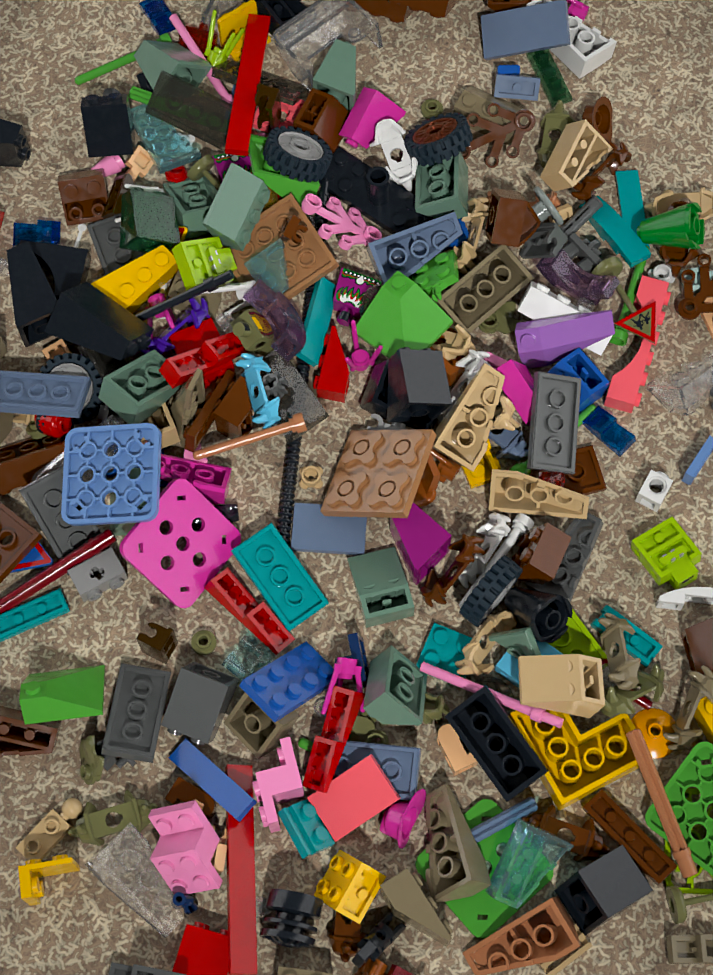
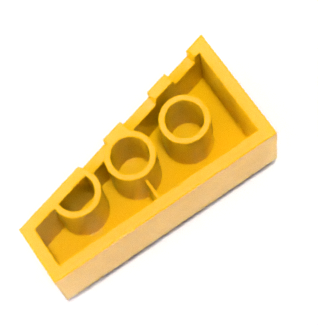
(139, 279)

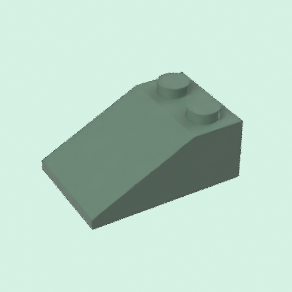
(191, 203)
(137, 388)

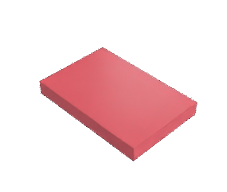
(354, 798)

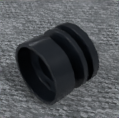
(292, 913)

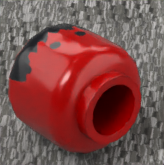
(53, 425)

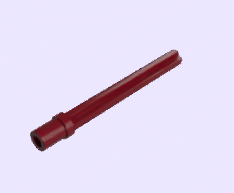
(93, 546)

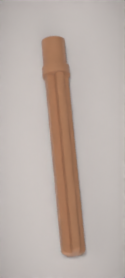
(681, 851)

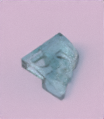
(254, 654)

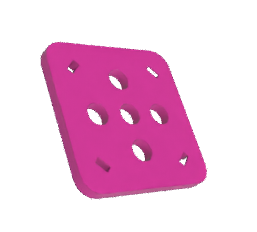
(157, 545)

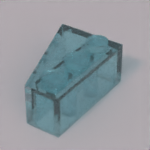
(525, 862)

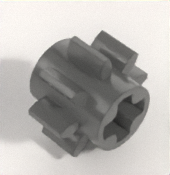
(274, 385)

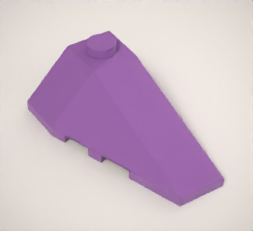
(554, 338)

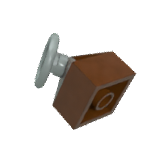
(513, 219)

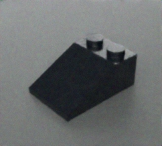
(376, 396)

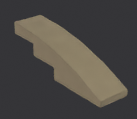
(690, 949)

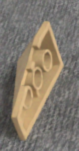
(467, 425)

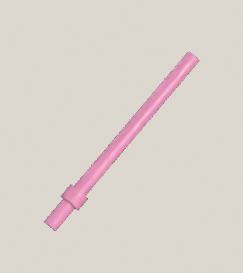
(195, 49)
(535, 714)

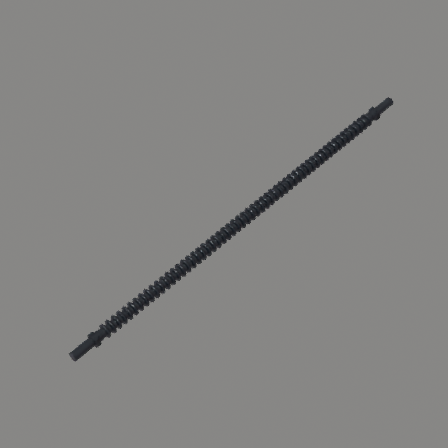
(293, 450)

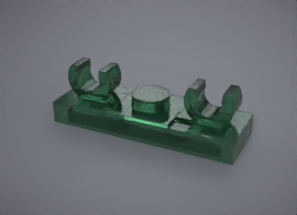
(551, 78)

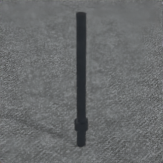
(209, 284)

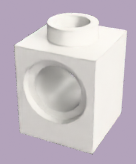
(649, 498)

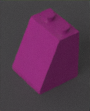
(420, 542)

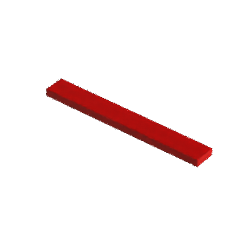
(246, 87)
(241, 882)

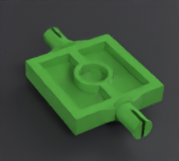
(437, 274)

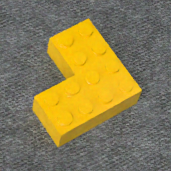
(577, 761)

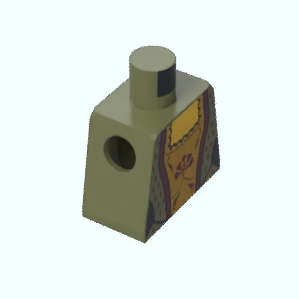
(253, 332)

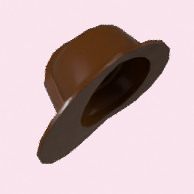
(600, 117)

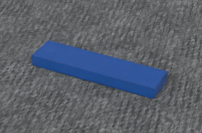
(212, 780)

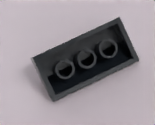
(496, 743)

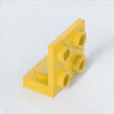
(233, 22)
(349, 886)
(31, 887)

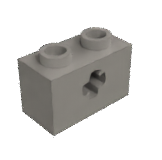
(104, 564)

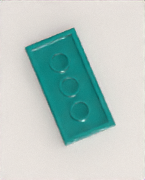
(279, 577)

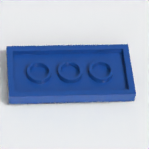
(289, 681)

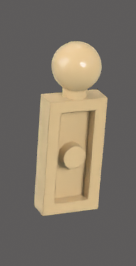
(49, 831)

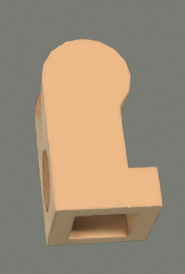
(454, 751)

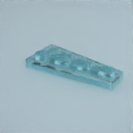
(162, 142)

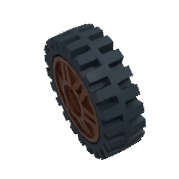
(438, 138)

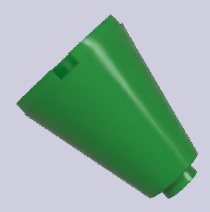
(674, 228)

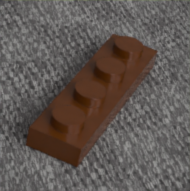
(204, 417)
(630, 835)

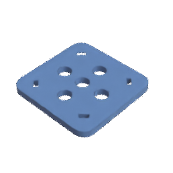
(128, 491)

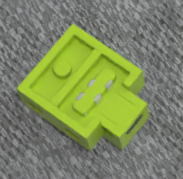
(202, 259)
(668, 554)

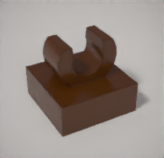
(290, 228)

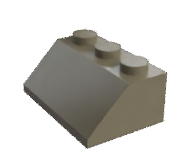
(477, 101)

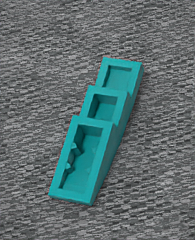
(619, 235)

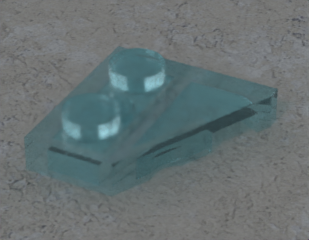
(270, 267)

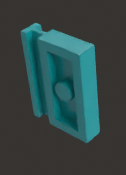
(306, 828)

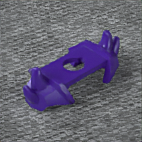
(192, 316)

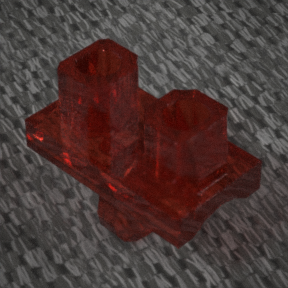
(200, 36)

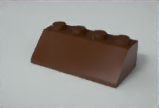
(25, 458)

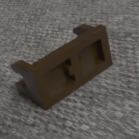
(269, 106)
(159, 646)

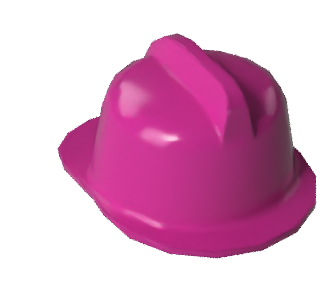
(401, 817)

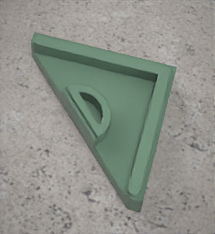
(517, 642)

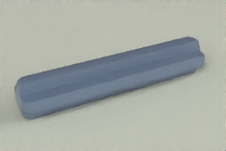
(504, 819)

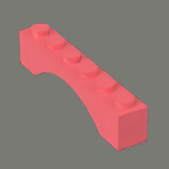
(625, 384)

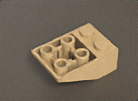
(562, 683)

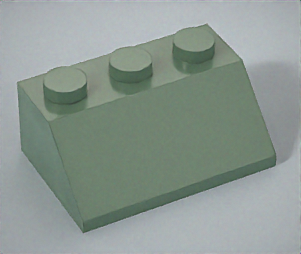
(442, 188)
(236, 207)
(395, 689)

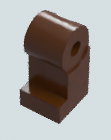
(184, 792)

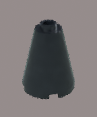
(541, 611)

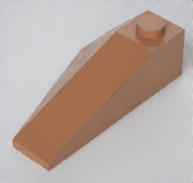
(532, 939)

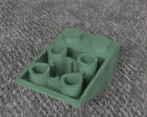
(381, 587)

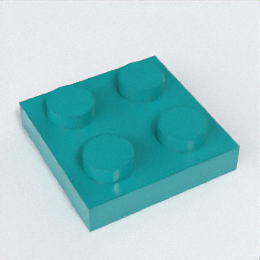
(444, 649)

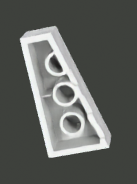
(586, 48)
(541, 303)

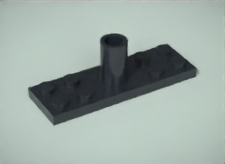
(372, 193)

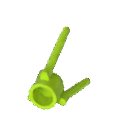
(217, 55)

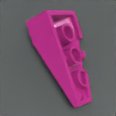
(207, 478)

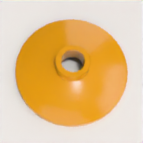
(663, 722)

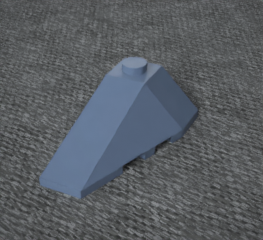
(413, 247)

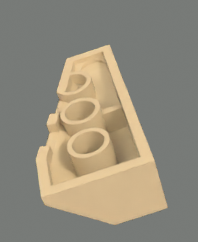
(529, 495)

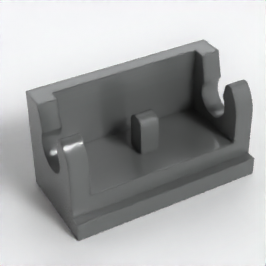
(545, 242)

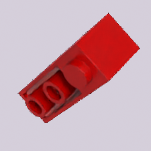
(334, 373)

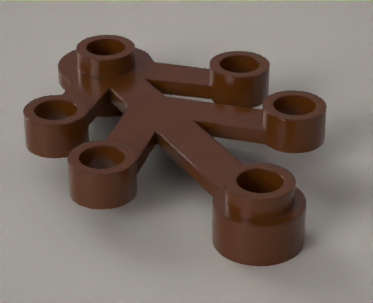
(499, 132)
(706, 291)

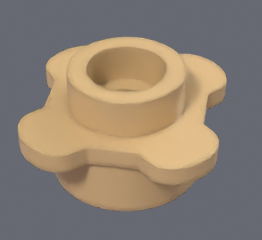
(308, 471)

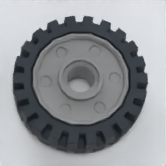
(297, 154)
(78, 365)
(490, 590)

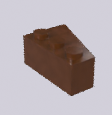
(25, 739)

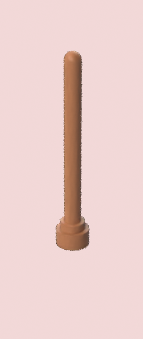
(294, 424)

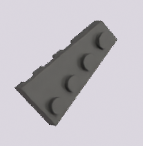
(584, 536)

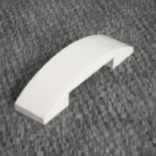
(675, 599)

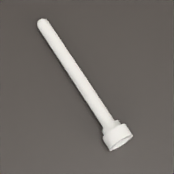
(521, 525)

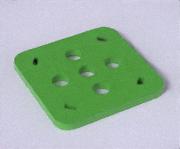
(691, 774)
(482, 903)

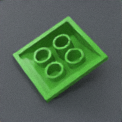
(280, 184)
(402, 317)
(63, 694)

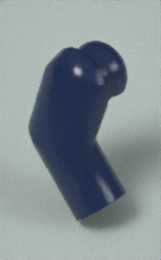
(183, 901)

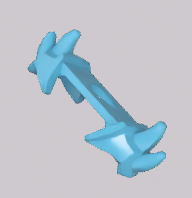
(264, 410)

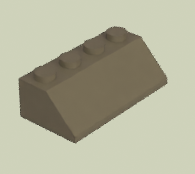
(484, 289)

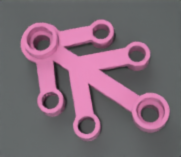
(343, 222)

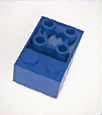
(593, 382)

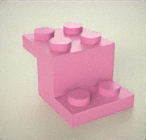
(278, 785)
(185, 848)

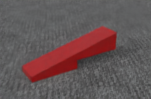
(209, 356)
(253, 616)
(330, 745)

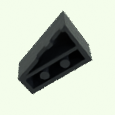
(279, 10)

